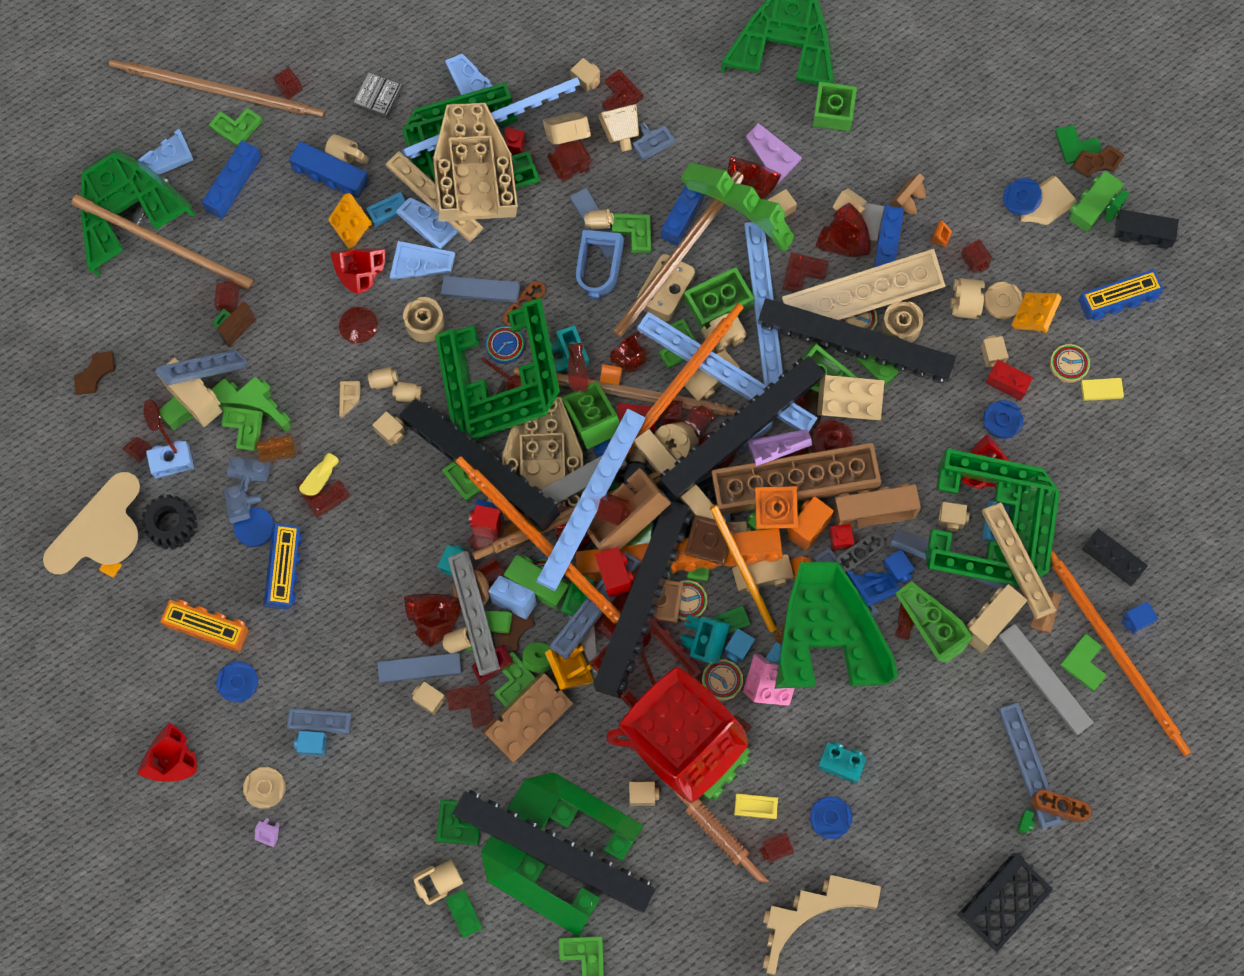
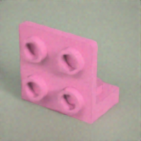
(761, 683)

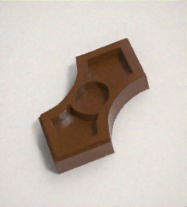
(1087, 163)
(88, 380)
(517, 628)

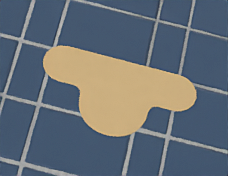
(99, 530)

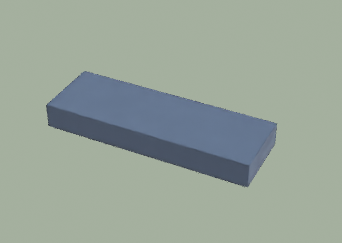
(319, 721)

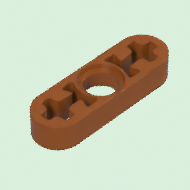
(523, 297)
(1070, 803)

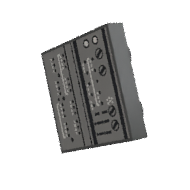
(377, 95)

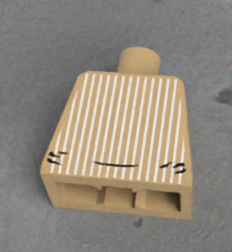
(621, 125)

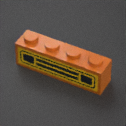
(204, 625)

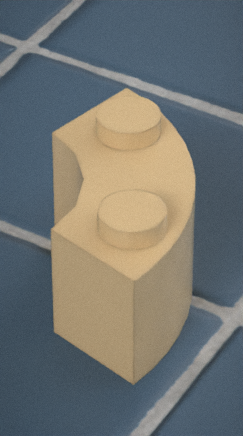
(703, 385)
(766, 574)

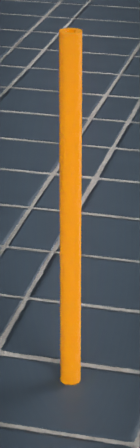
(742, 568)

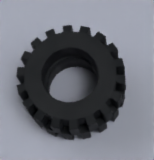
(180, 532)

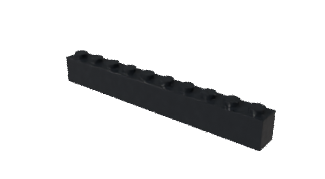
(857, 340)
(740, 429)
(453, 444)
(642, 600)
(554, 852)

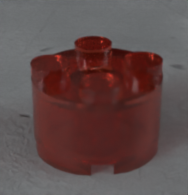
(569, 159)
(831, 431)

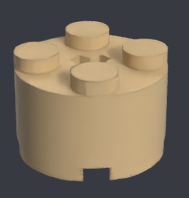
(968, 298)
(901, 313)
(415, 322)
(734, 335)
(680, 434)

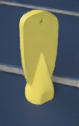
(319, 475)

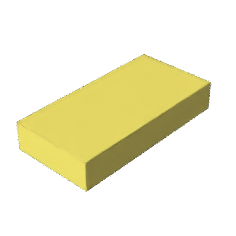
(1102, 389)
(756, 806)

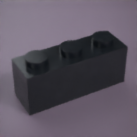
(1146, 228)
(1114, 557)

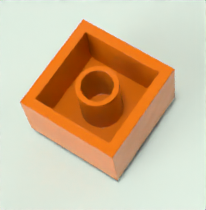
(811, 523)

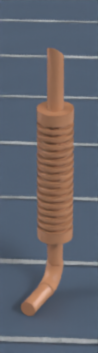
(721, 837)

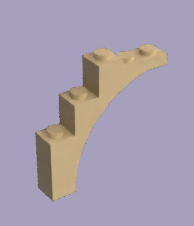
(839, 893)

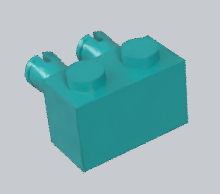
(563, 338)
(708, 639)
(842, 762)

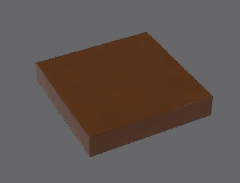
(236, 324)
(707, 541)

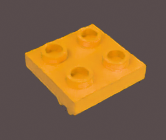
(349, 220)
(1036, 311)
(570, 672)

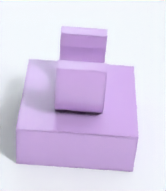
(266, 833)

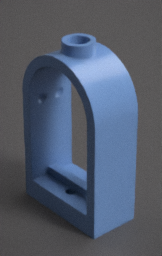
(605, 239)

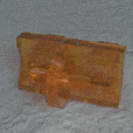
(276, 448)

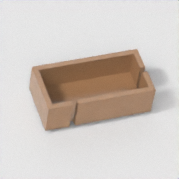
(877, 506)
(644, 508)
(527, 717)

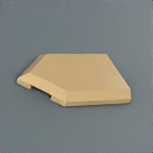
(1055, 202)

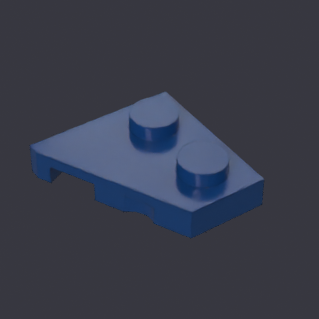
(874, 586)

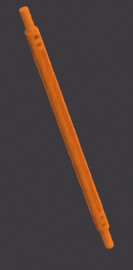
(687, 372)
(538, 539)
(1118, 653)

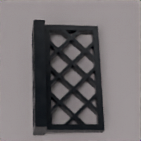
(989, 891)

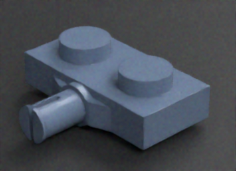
(652, 141)
(248, 470)
(239, 503)

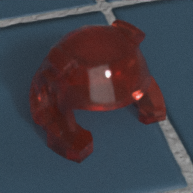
(629, 354)

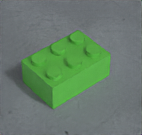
(718, 297)
(591, 415)

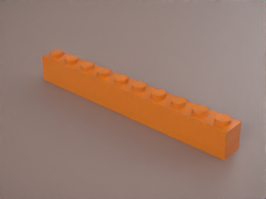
(752, 545)

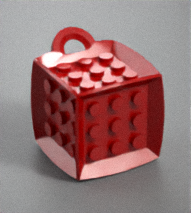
(682, 734)

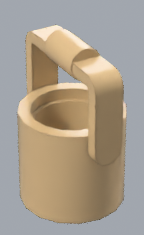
(345, 150)
(444, 878)

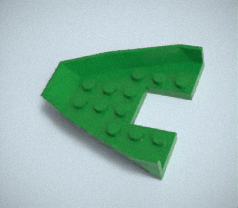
(788, 23)
(115, 185)
(831, 614)

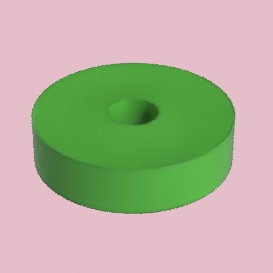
(530, 659)

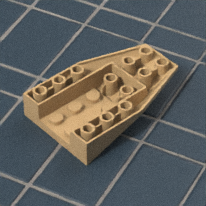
(473, 166)
(545, 450)

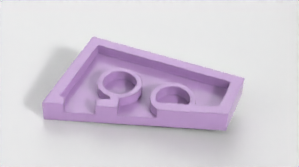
(772, 151)
(779, 445)

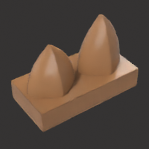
(912, 187)
(1046, 623)

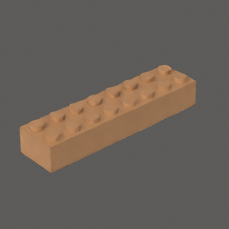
(814, 474)

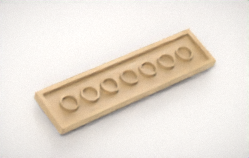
(872, 287)

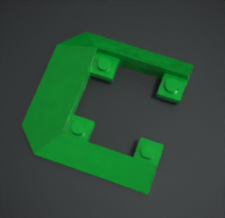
(427, 123)
(470, 402)
(1032, 512)
(517, 872)

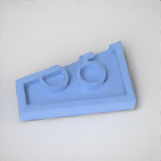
(466, 75)
(169, 155)
(426, 223)
(419, 260)

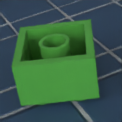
(834, 106)

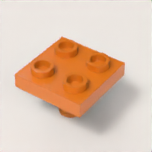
(776, 507)

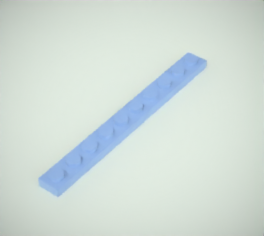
(501, 114)
(762, 289)
(719, 368)
(589, 501)

